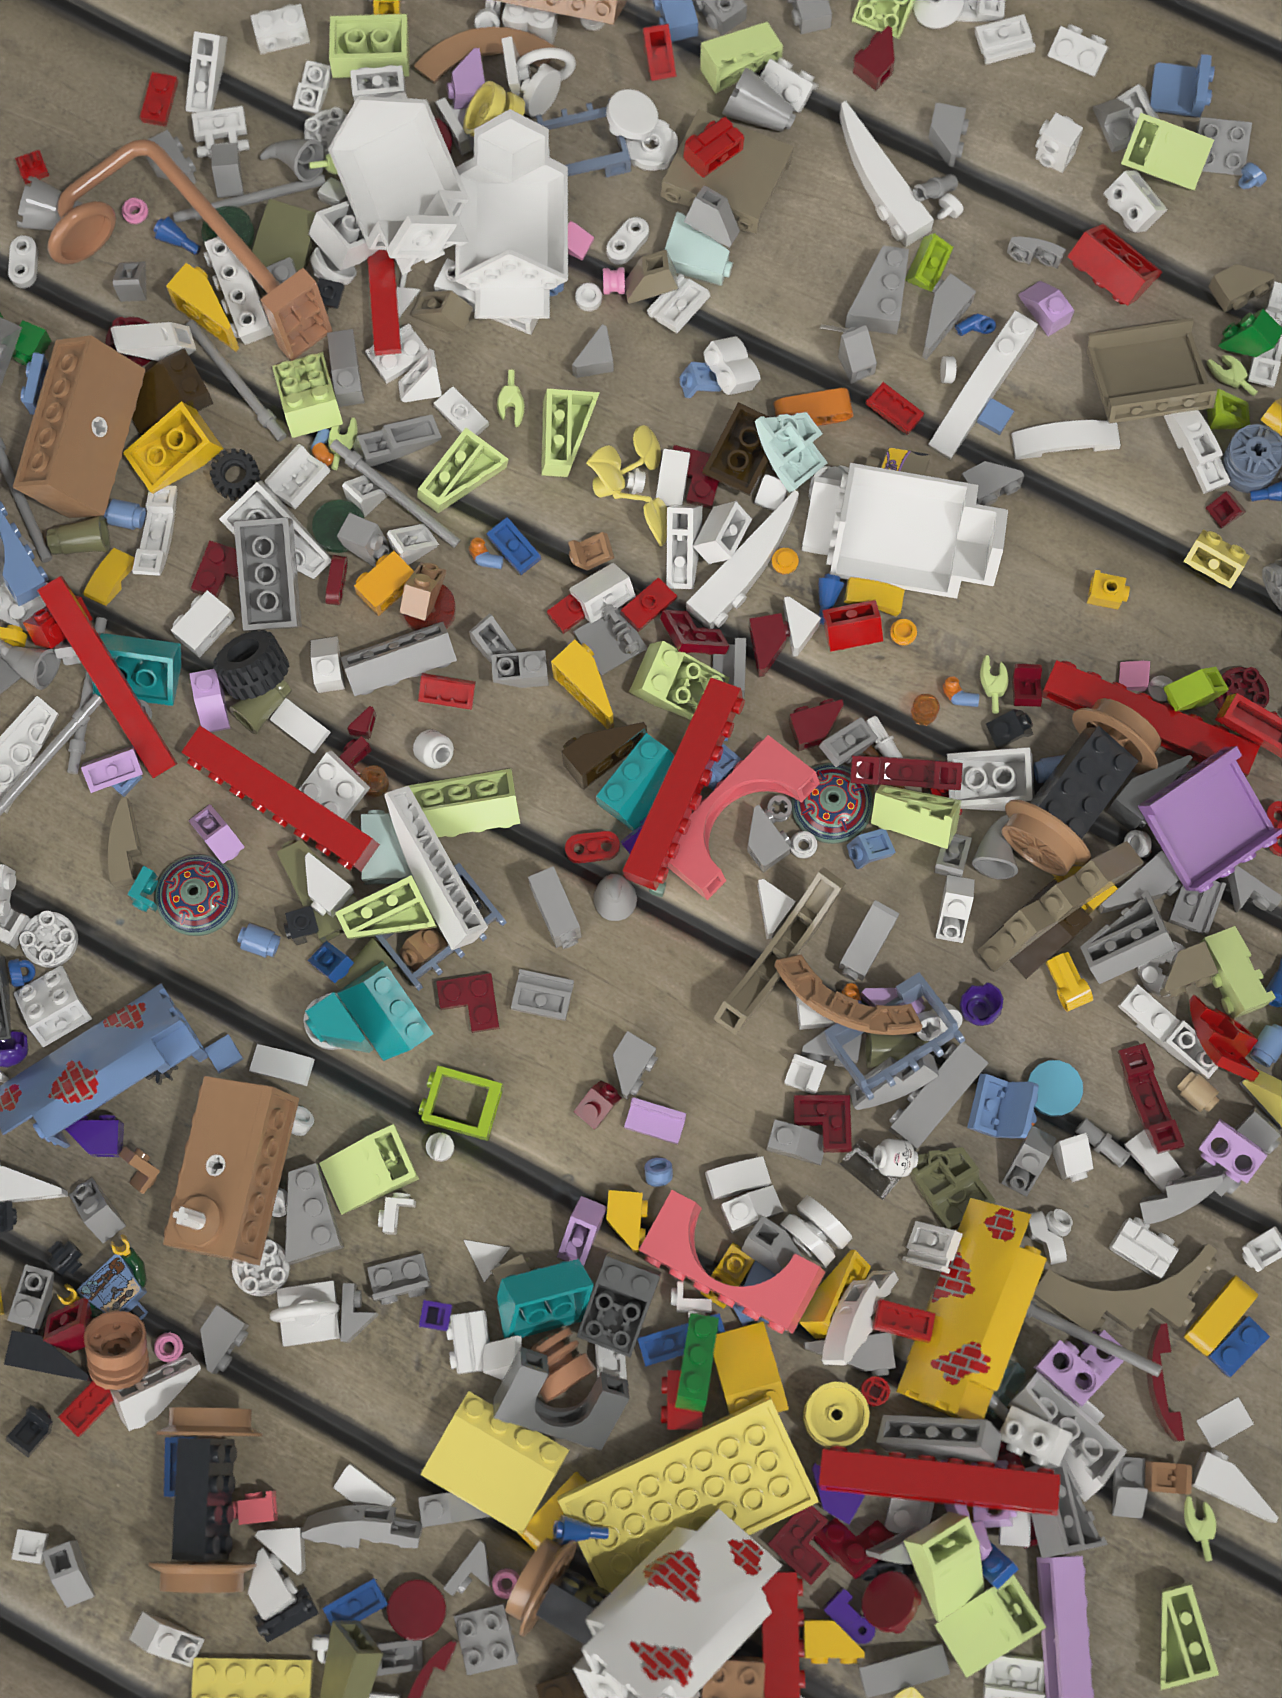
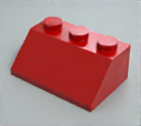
(1113, 264)

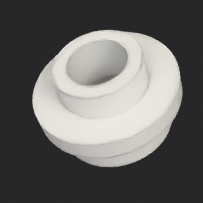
(635, 481)
(807, 837)
(1059, 1222)

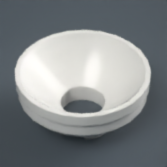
(325, 268)

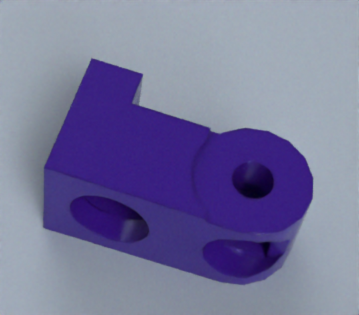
(435, 1315)
(847, 1618)

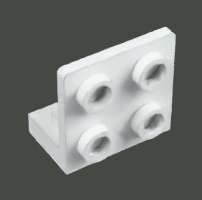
(51, 1006)

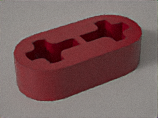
(336, 580)

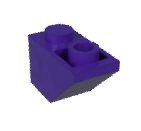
(99, 1136)
(837, 1503)

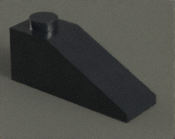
(30, 1352)

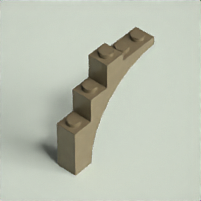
(1059, 903)
(788, 942)
(1128, 1307)

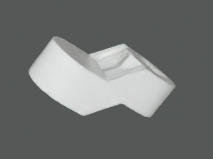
(933, 1025)
(1052, 1243)

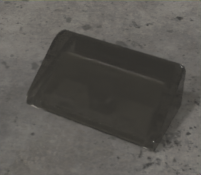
(861, 1165)

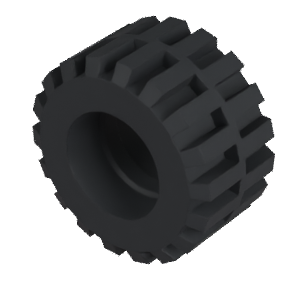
(251, 664)

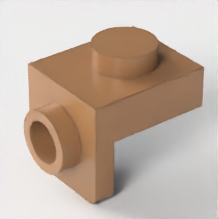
(591, 551)
(422, 947)
(146, 1173)
(1168, 1477)

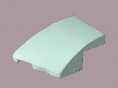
(791, 447)

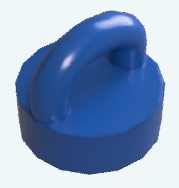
(16, 974)

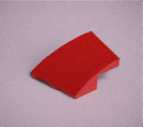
(1223, 1039)

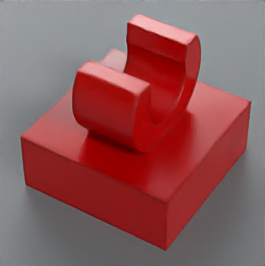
(32, 165)

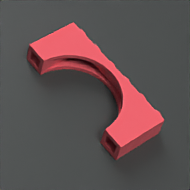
(764, 769)
(777, 1300)

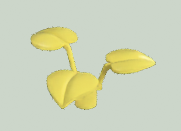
(610, 481)

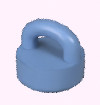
(1253, 174)
(658, 1172)

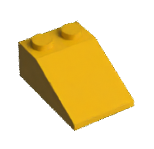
(198, 302)
(173, 448)
(579, 675)
(748, 1368)

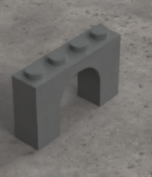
(584, 1423)

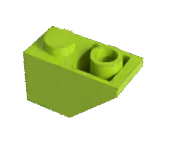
(1196, 689)

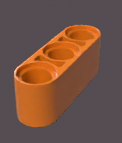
(822, 406)

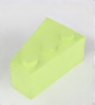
(728, 55)
(564, 425)
(460, 471)
(916, 814)
(387, 912)
(1236, 976)
(1184, 1641)

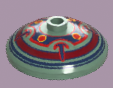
(839, 820)
(209, 907)

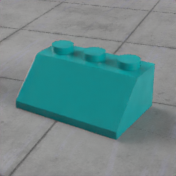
(147, 665)
(636, 782)
(384, 1012)
(333, 1023)
(544, 1299)

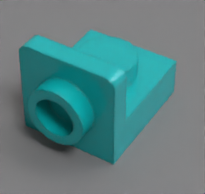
(143, 886)

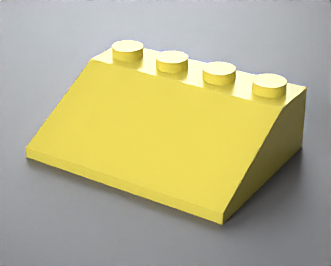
(494, 1463)

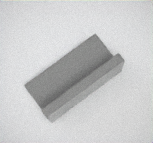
(733, 664)

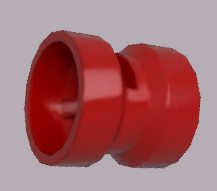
(871, 1391)

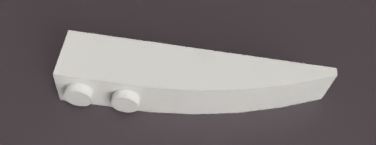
(884, 183)
(983, 384)
(737, 575)
(434, 871)

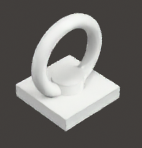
(519, 69)
(307, 1313)

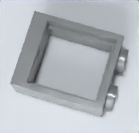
(555, 908)

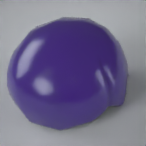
(981, 1004)
(13, 1050)

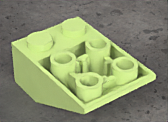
(881, 13)
(1167, 151)
(307, 395)
(672, 679)
(369, 1169)
(947, 1563)
(990, 1626)

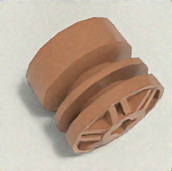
(116, 1350)
(562, 1367)

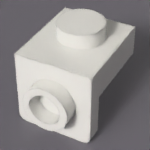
(389, 1216)
(1263, 1249)
(695, 1306)

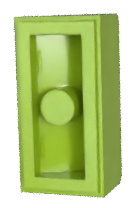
(929, 262)

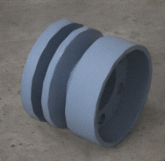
(1253, 458)

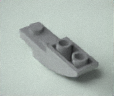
(356, 1522)

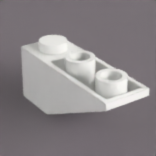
(153, 340)

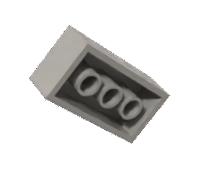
(267, 574)

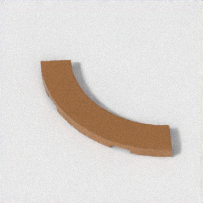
(488, 40)
(841, 1008)

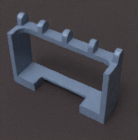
(613, 164)
(413, 978)
(907, 993)

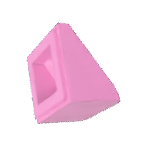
(578, 241)
(1134, 675)

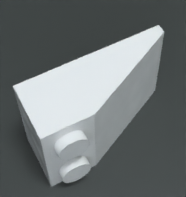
(340, 236)
(994, 778)

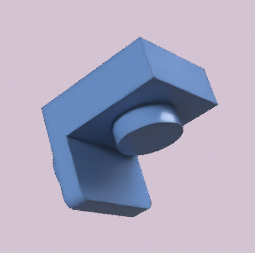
(698, 377)
(724, 766)
(870, 848)

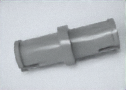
(935, 187)
(1103, 1143)

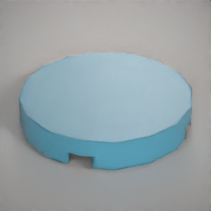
(1058, 1088)

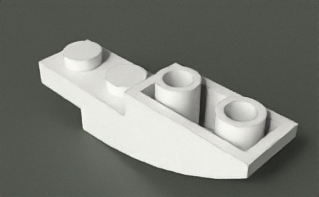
(1200, 447)
(1167, 1030)
(852, 1316)

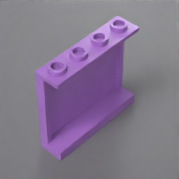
(1209, 821)

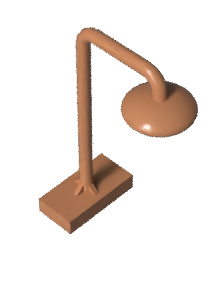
(291, 307)

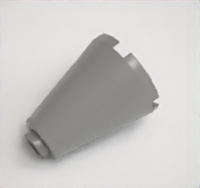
(758, 104)
(40, 205)

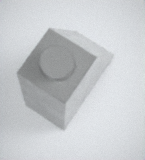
(868, 941)

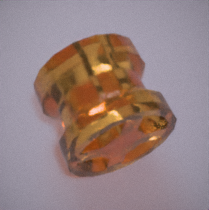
(927, 703)
(377, 786)

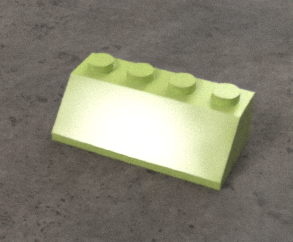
(469, 803)

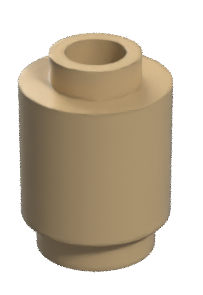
(1198, 1092)

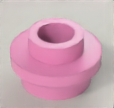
(131, 205)
(160, 1344)
(497, 1579)

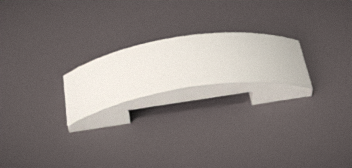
(1266, 366)
(1065, 436)
(157, 532)

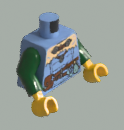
(115, 1285)

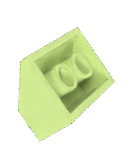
(368, 43)

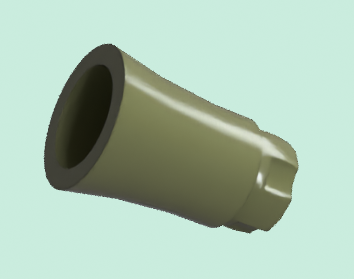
(80, 537)
(256, 711)
(365, 960)
(881, 1047)

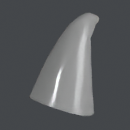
(297, 155)
(30, 661)
(995, 854)
(615, 898)

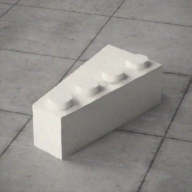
(1091, 1451)

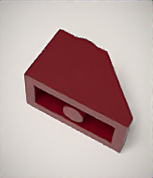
(768, 640)
(68, 1325)

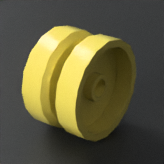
(489, 103)
(851, 1407)

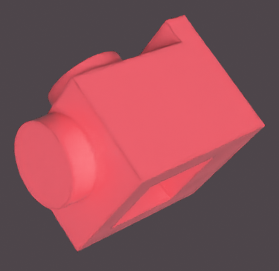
(256, 1508)

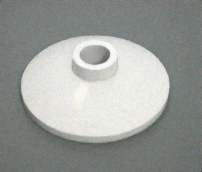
(938, 13)

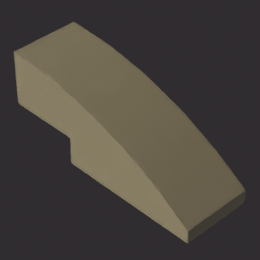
(123, 845)

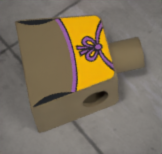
(902, 460)

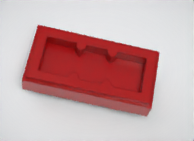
(895, 408)
(648, 604)
(566, 613)
(446, 691)
(904, 1321)
(86, 1408)

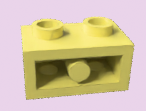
(1217, 558)

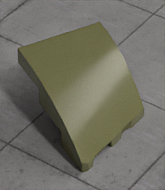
(284, 235)
(948, 1183)

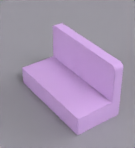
(111, 769)
(655, 1120)

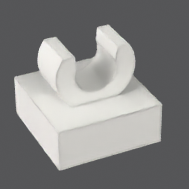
(29, 1546)

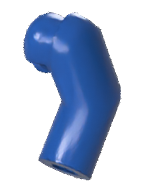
(977, 323)

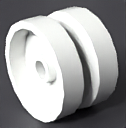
(818, 1228)

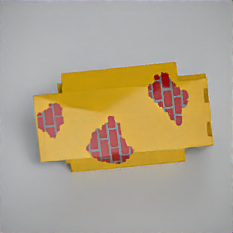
(976, 1315)

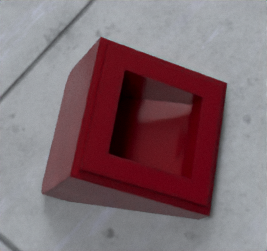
(1225, 509)
(363, 724)

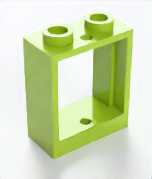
(488, 1113)

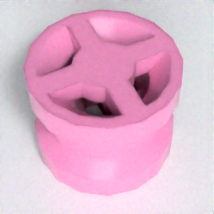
(613, 280)

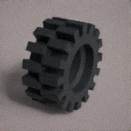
(226, 462)

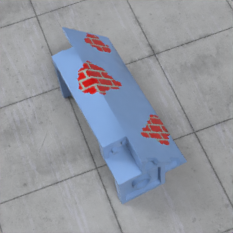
(99, 1066)

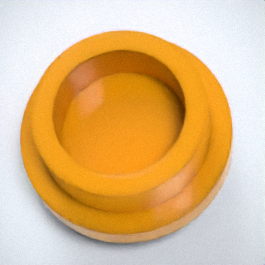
(785, 561)
(903, 632)

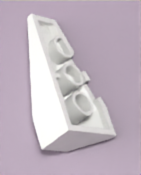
(262, 503)

